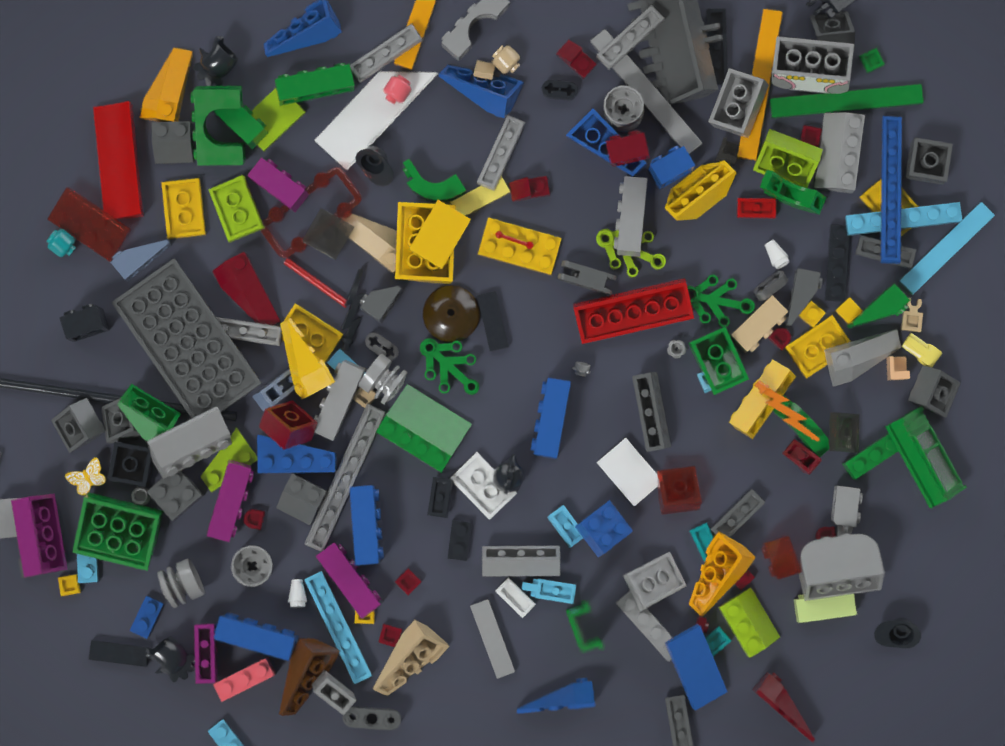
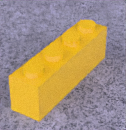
(753, 410)

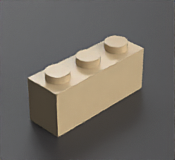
(759, 324)

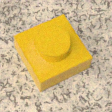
(812, 314)

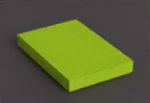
(276, 117)
(236, 208)

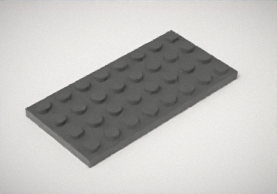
(186, 341)

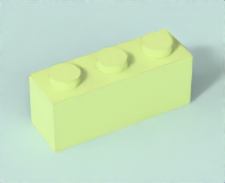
(824, 608)

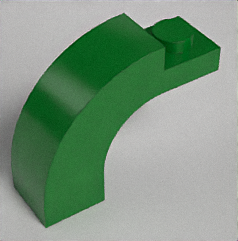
(443, 191)
(792, 194)
(818, 448)

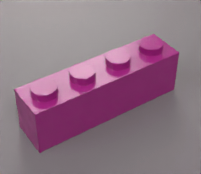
(229, 499)
(348, 579)

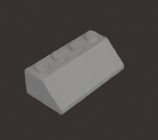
(841, 152)
(189, 443)

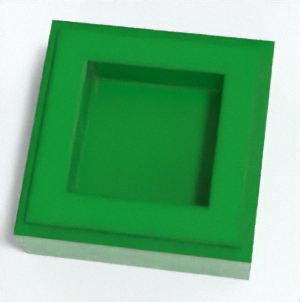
(871, 60)

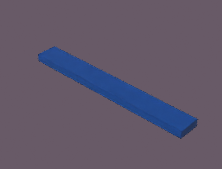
(891, 190)

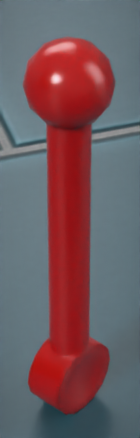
(529, 245)

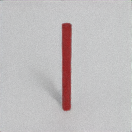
(316, 282)

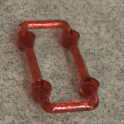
(321, 180)

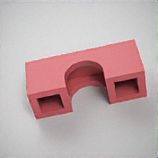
(244, 679)

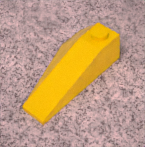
(306, 371)

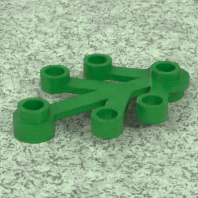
(714, 300)
(447, 364)

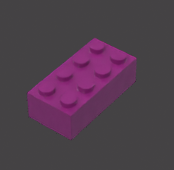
(39, 535)

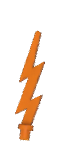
(776, 404)

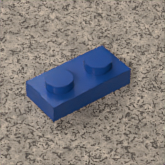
(146, 617)

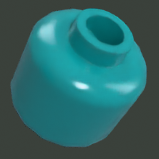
(61, 243)

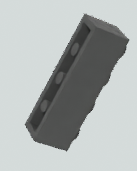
(651, 411)

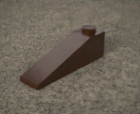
(305, 666)

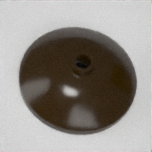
(453, 327)

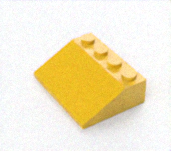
(408, 264)

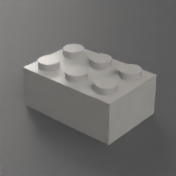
(738, 103)

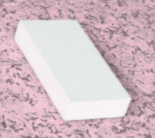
(515, 597)

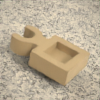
(912, 318)

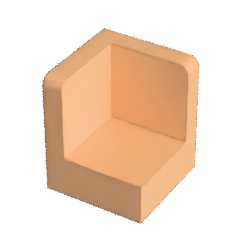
(897, 368)

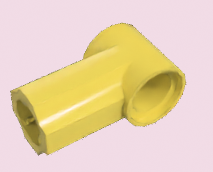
(926, 353)

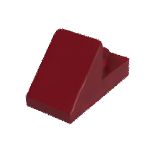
(576, 59)
(529, 188)
(802, 457)

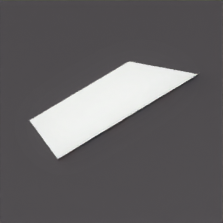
(367, 116)

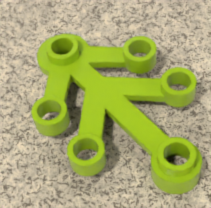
(628, 260)

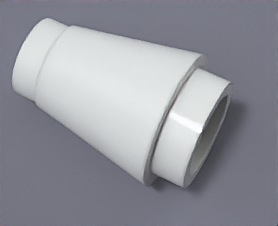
(776, 254)
(297, 594)

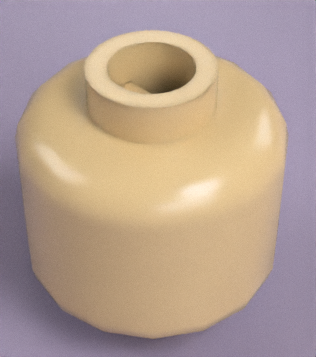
(506, 59)

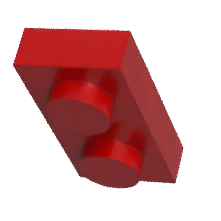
(756, 208)

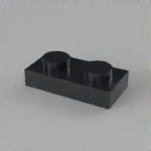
(440, 497)
(459, 540)

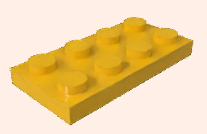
(539, 258)

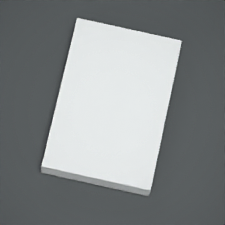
(629, 471)
(476, 482)

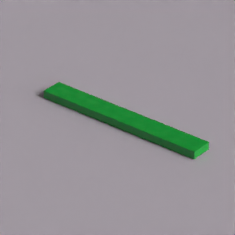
(846, 101)

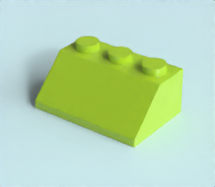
(788, 158)
(749, 622)

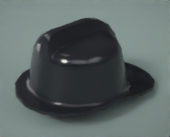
(374, 165)
(897, 633)

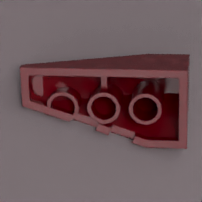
(243, 285)
(777, 697)

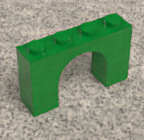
(208, 150)

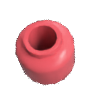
(397, 89)

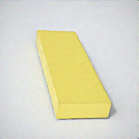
(479, 198)

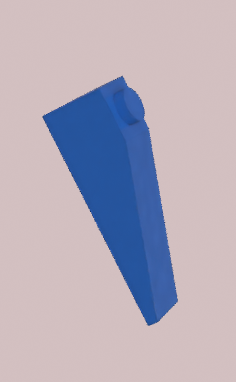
(312, 28)
(493, 95)
(573, 696)

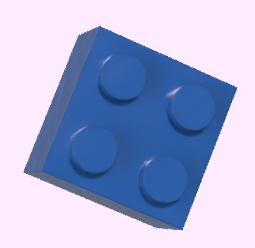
(671, 167)
(603, 528)

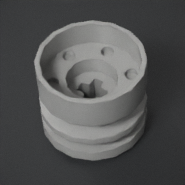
(620, 98)
(383, 379)
(240, 566)
(178, 584)

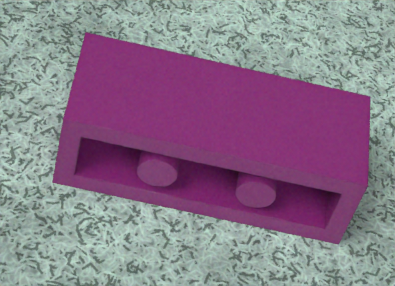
(278, 184)
(206, 654)

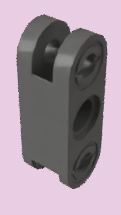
(586, 277)
(381, 713)

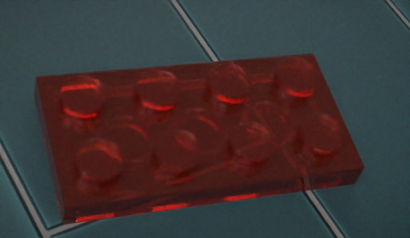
(89, 224)

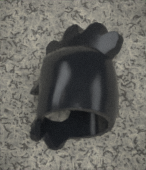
(216, 64)
(508, 475)
(172, 658)

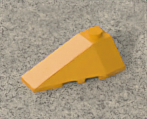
(167, 91)
(723, 567)

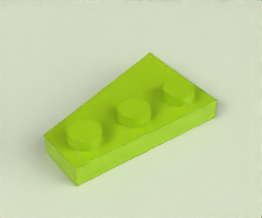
(238, 451)

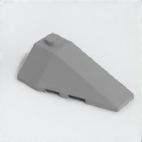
(856, 357)

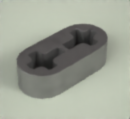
(770, 285)
(384, 343)

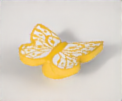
(87, 477)

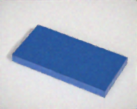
(696, 667)

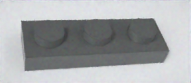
(871, 249)
(738, 514)
(678, 720)

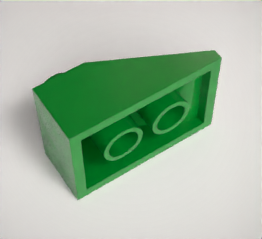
(887, 304)
(718, 360)
(147, 413)

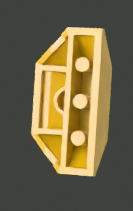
(700, 191)

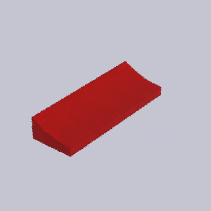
(118, 160)
(633, 311)

